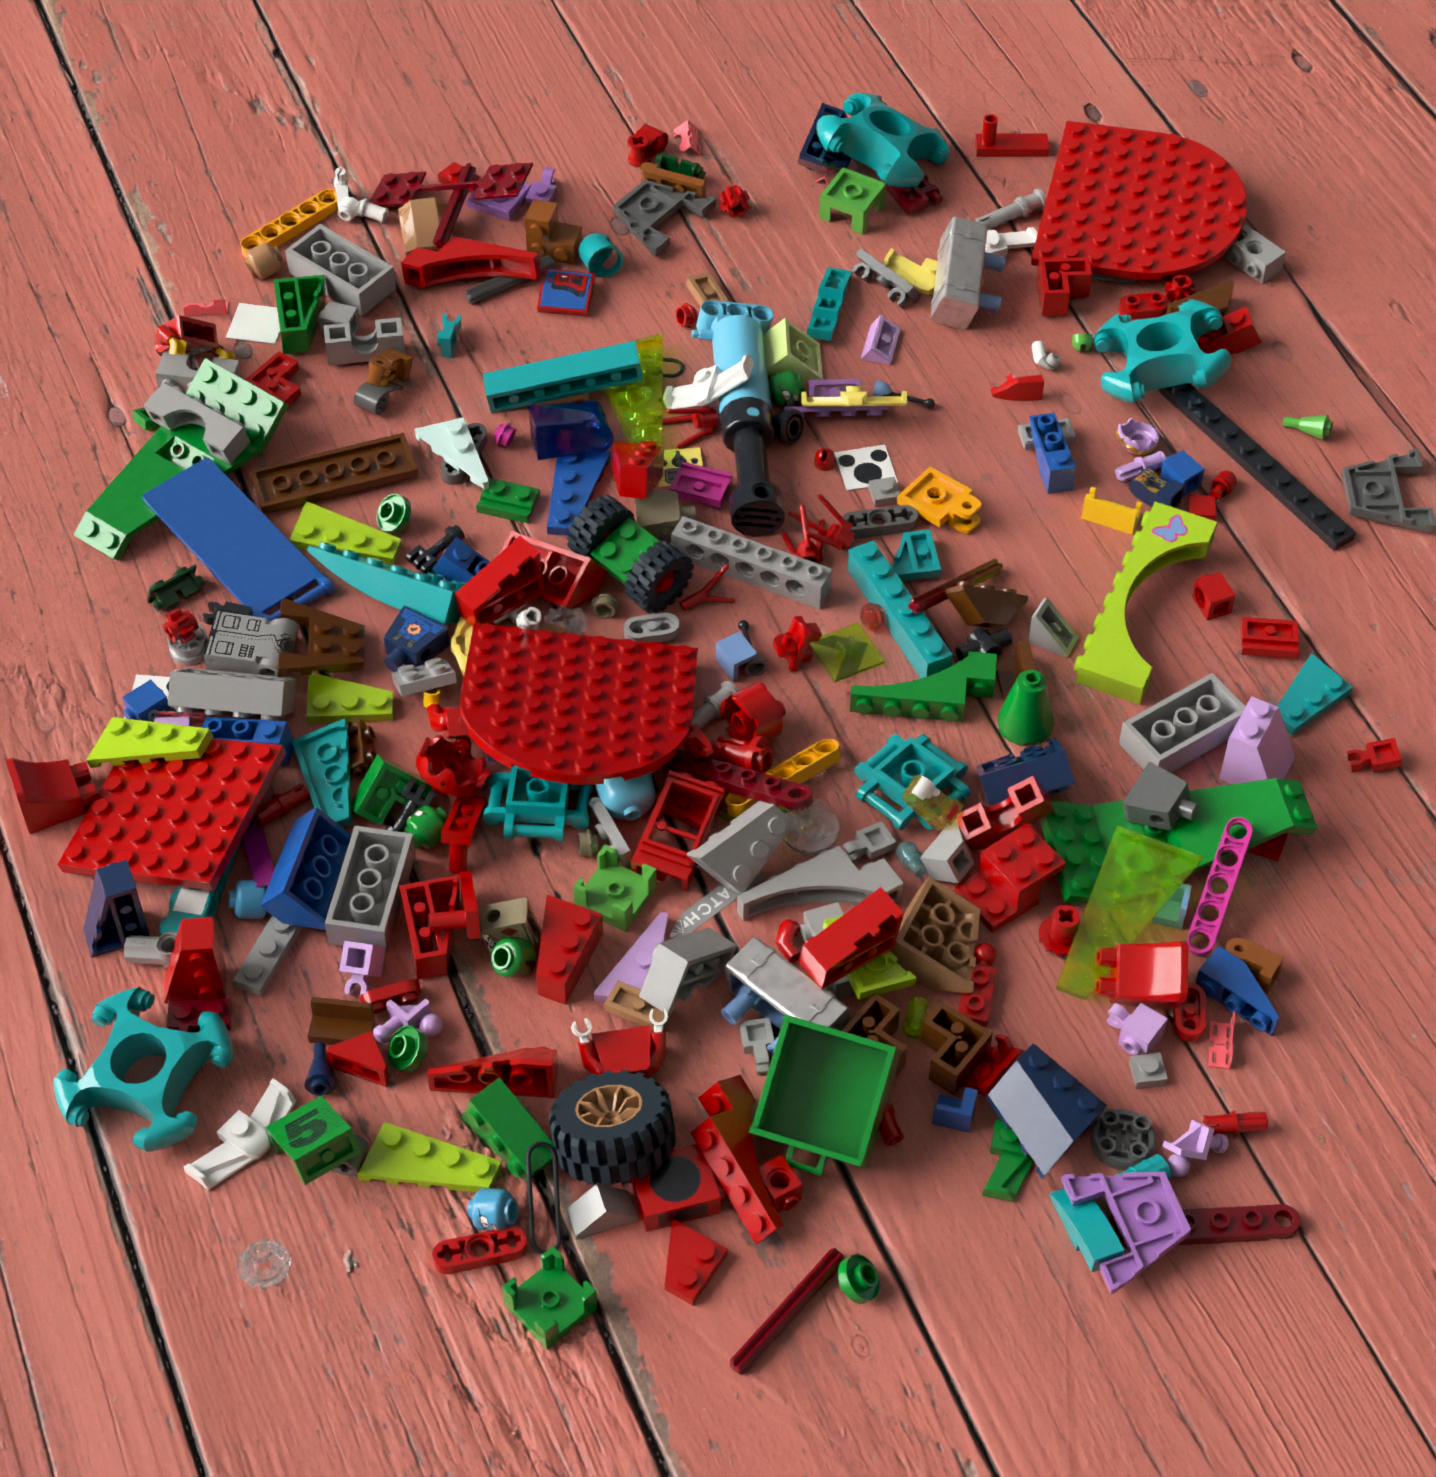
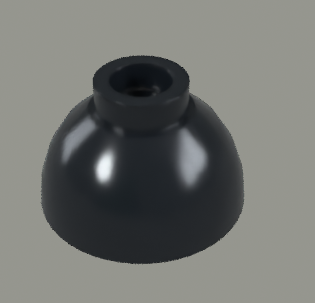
(788, 426)

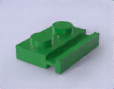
(508, 500)

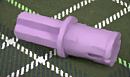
(1132, 469)

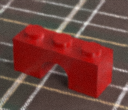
(987, 824)

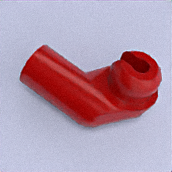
(784, 940)

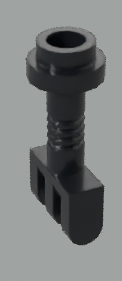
(425, 559)
(411, 806)

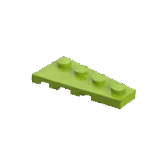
(146, 741)
(419, 1159)

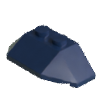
(814, 155)

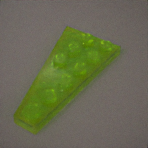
(640, 404)
(1128, 894)

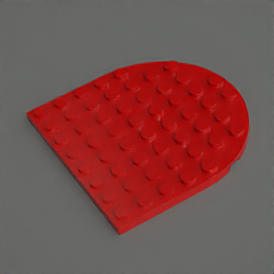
(1139, 203)
(577, 702)

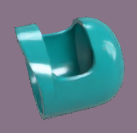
(595, 251)

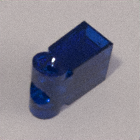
(569, 429)

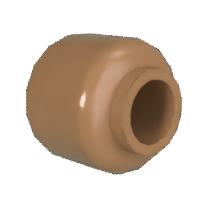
(263, 260)

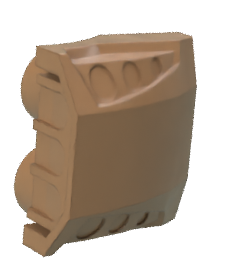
(420, 222)

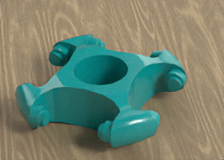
(883, 139)
(1162, 351)
(129, 1042)

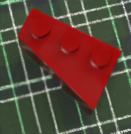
(502, 585)
(853, 939)
(196, 963)

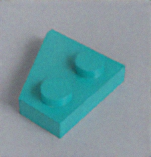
(917, 557)

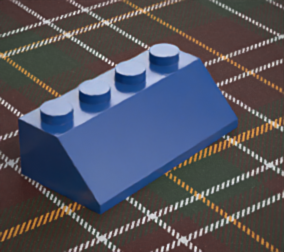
(307, 871)

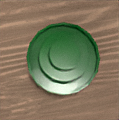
(394, 513)
(407, 1049)
(859, 1279)

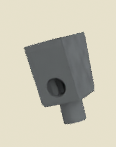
(1159, 799)

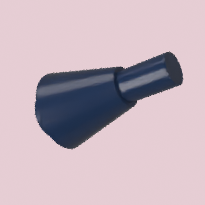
(320, 1077)

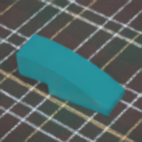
(1087, 1229)

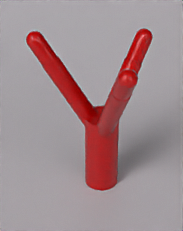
(701, 595)

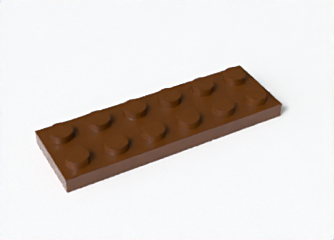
(333, 473)

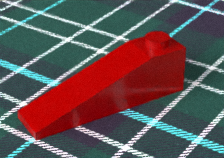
(566, 575)

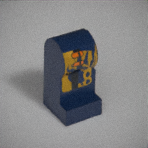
(1151, 488)

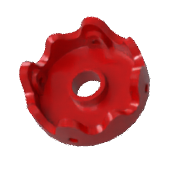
(449, 769)

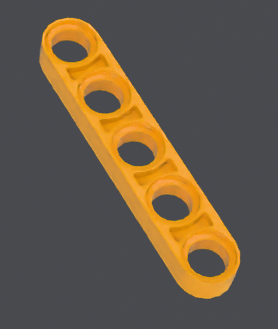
(296, 215)
(794, 769)

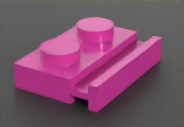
(701, 484)

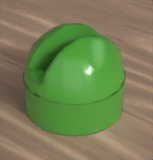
(1082, 339)

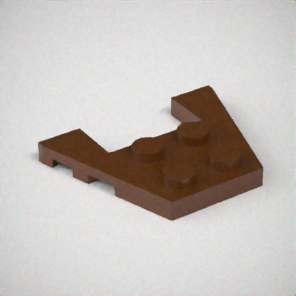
(332, 642)

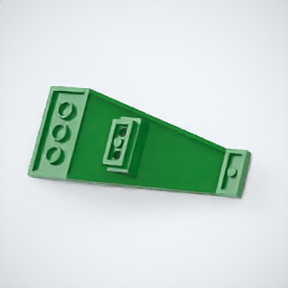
(120, 508)
(1085, 831)

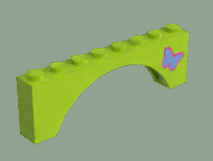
(1110, 657)

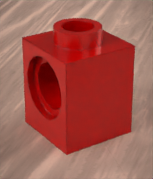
(1213, 595)
(780, 1173)

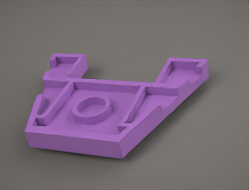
(1144, 1213)

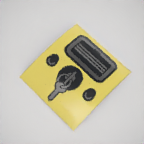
(673, 461)

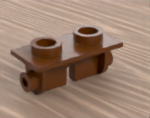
(361, 740)

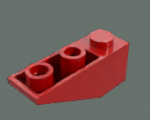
(1234, 335)

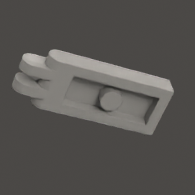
(608, 830)

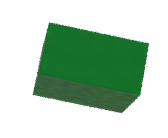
(825, 1093)

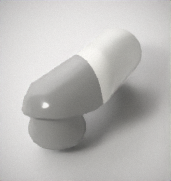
(1040, 357)

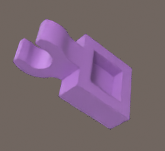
(543, 190)

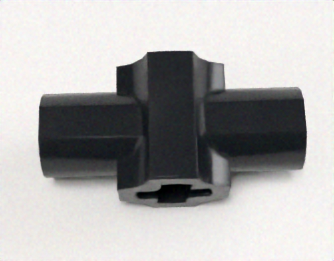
(983, 641)

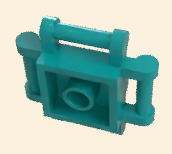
(896, 766)
(535, 802)

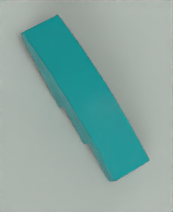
(829, 303)

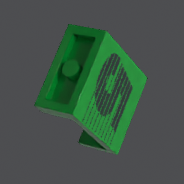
(314, 1139)

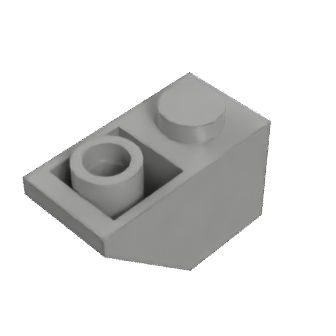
(948, 855)

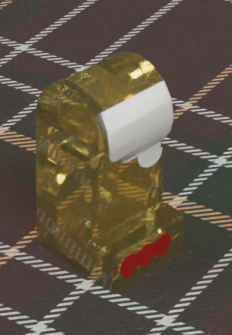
(931, 803)

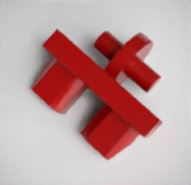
(796, 642)

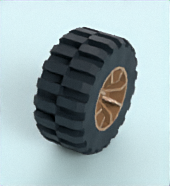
(612, 1127)

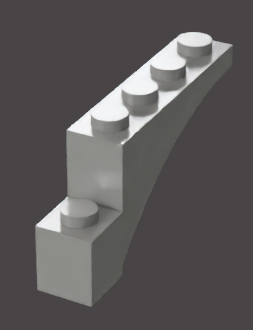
(823, 879)

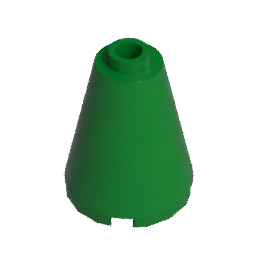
(1027, 710)

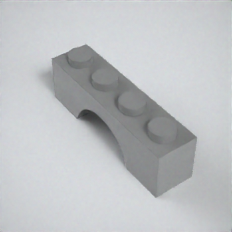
(173, 409)

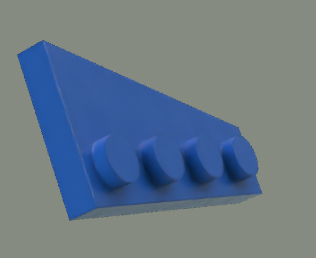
(574, 487)

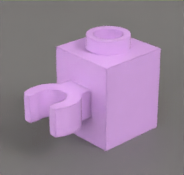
(361, 961)
(1138, 1031)

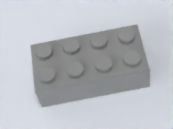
(349, 271)
(232, 691)
(1182, 725)
(368, 887)

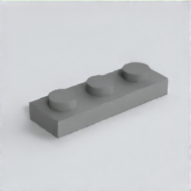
(266, 956)

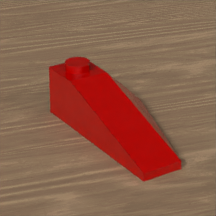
(524, 1071)

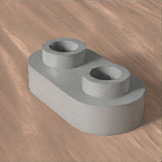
(652, 628)

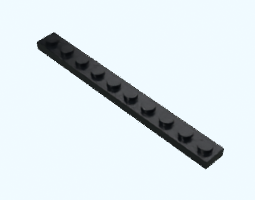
(1260, 465)

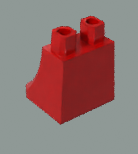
(50, 791)
(1145, 974)

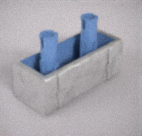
(960, 274)
(777, 988)

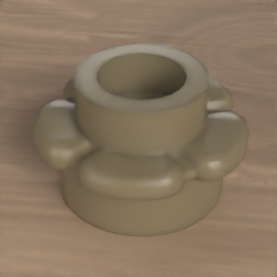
(604, 606)
(587, 843)

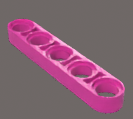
(1212, 899)

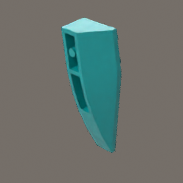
(393, 583)

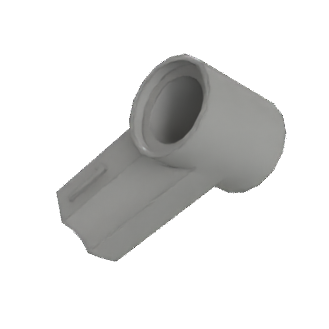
(150, 949)

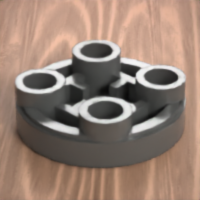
(1122, 1138)

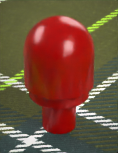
(1223, 484)

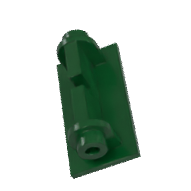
(685, 167)
(165, 592)

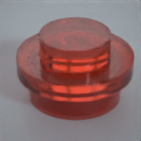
(872, 616)

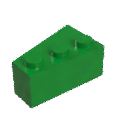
(298, 310)
(507, 1129)

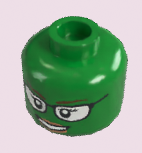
(786, 388)
(426, 826)

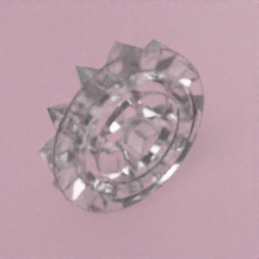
(577, 619)
(261, 1252)

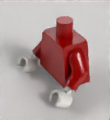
(623, 1049)

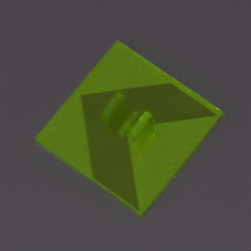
(846, 652)

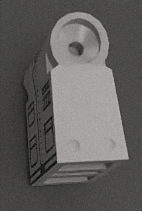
(248, 643)

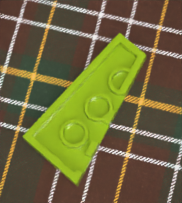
(323, 525)

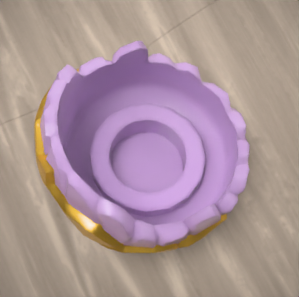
(1137, 437)

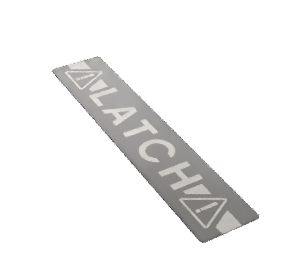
(706, 908)

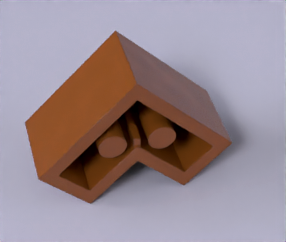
(548, 235)

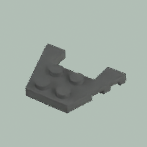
(653, 204)
(1375, 493)

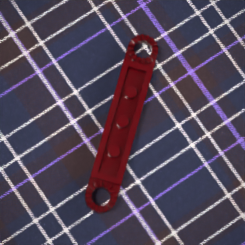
(743, 781)
(1235, 1224)

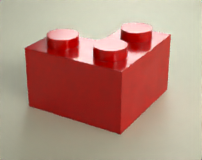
(1060, 280)

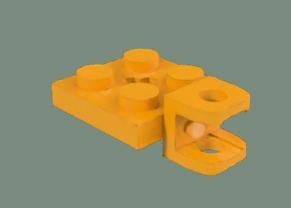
(951, 505)

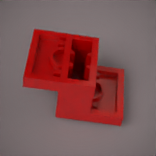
(1010, 877)

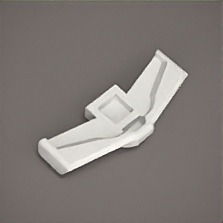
(1000, 242)
(708, 385)
(243, 1138)

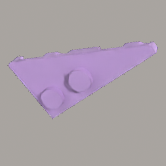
(636, 962)

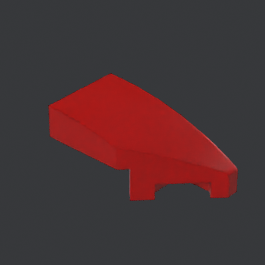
(1020, 388)
(698, 743)

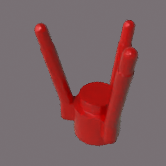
(703, 418)
(837, 535)
(806, 548)

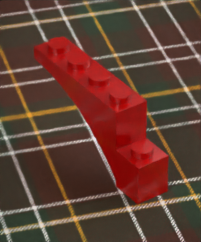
(467, 259)
(732, 1157)

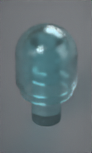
(909, 857)

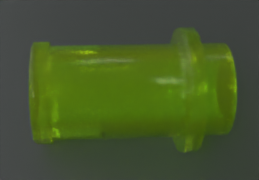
(916, 1015)

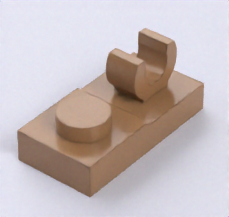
(627, 1004)

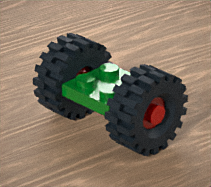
(646, 567)

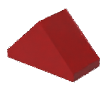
(360, 1059)

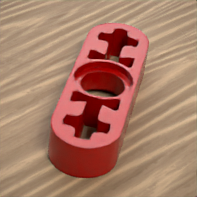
(471, 1262)

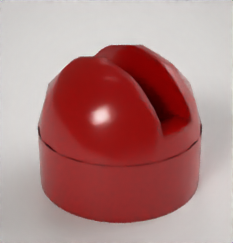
(830, 459)

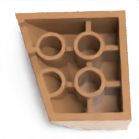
(939, 938)

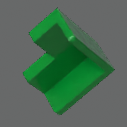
(382, 787)

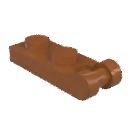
(680, 182)

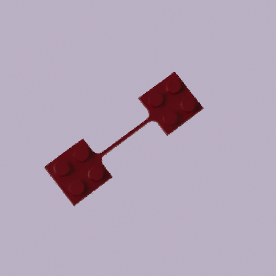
(498, 182)

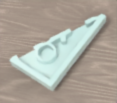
(455, 445)

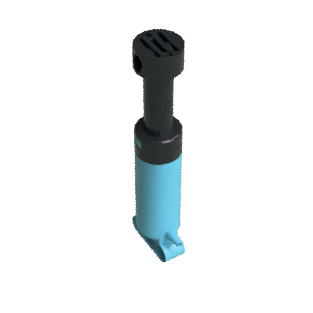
(745, 411)

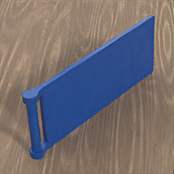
(235, 539)

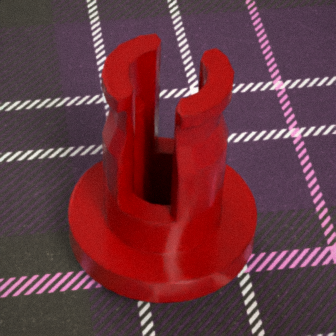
(751, 755)

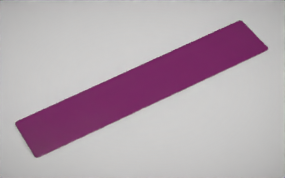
(258, 854)

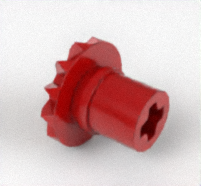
(1060, 929)

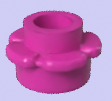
(504, 434)

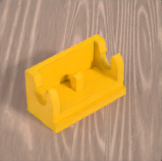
(1110, 513)

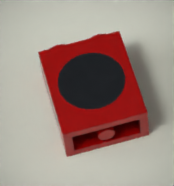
(678, 1190)

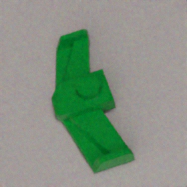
(1011, 1167)

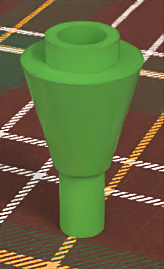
(1317, 426)

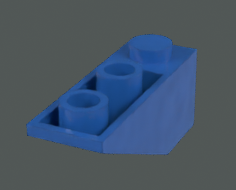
(1052, 453)
(460, 562)
(253, 731)
(1234, 986)

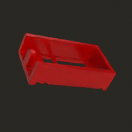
(667, 859)

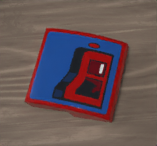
(566, 292)

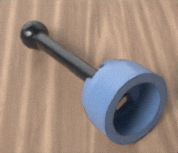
(883, 389)

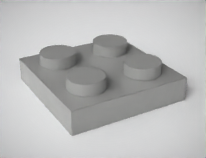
(424, 677)

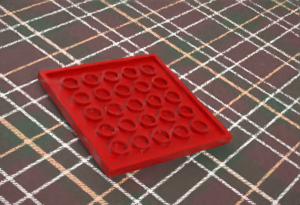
(176, 816)

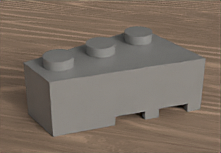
(743, 846)
(683, 965)

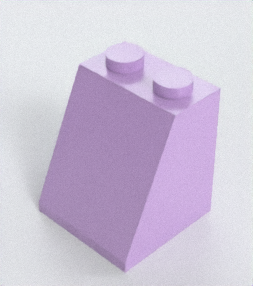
(1257, 746)

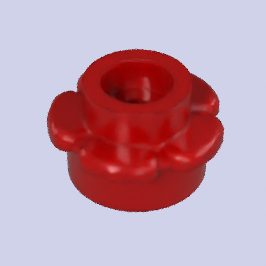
(686, 315)

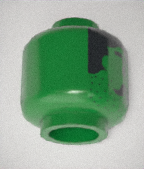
(513, 958)

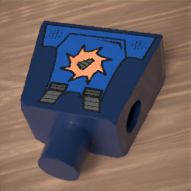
(414, 639)

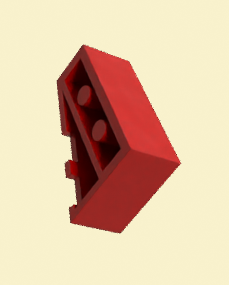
(637, 467)
(566, 947)
(429, 949)

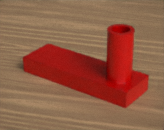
(1009, 144)
(461, 829)
(459, 919)

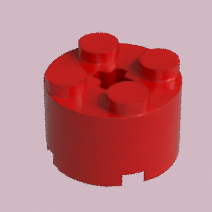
(753, 713)

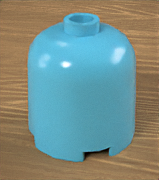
(627, 796)

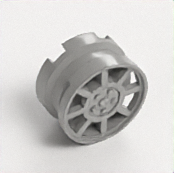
(190, 652)

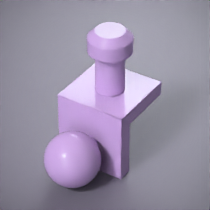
(411, 1015)
(1194, 1145)

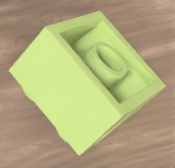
(792, 349)

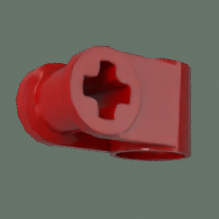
(646, 144)

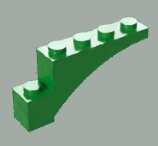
(931, 697)

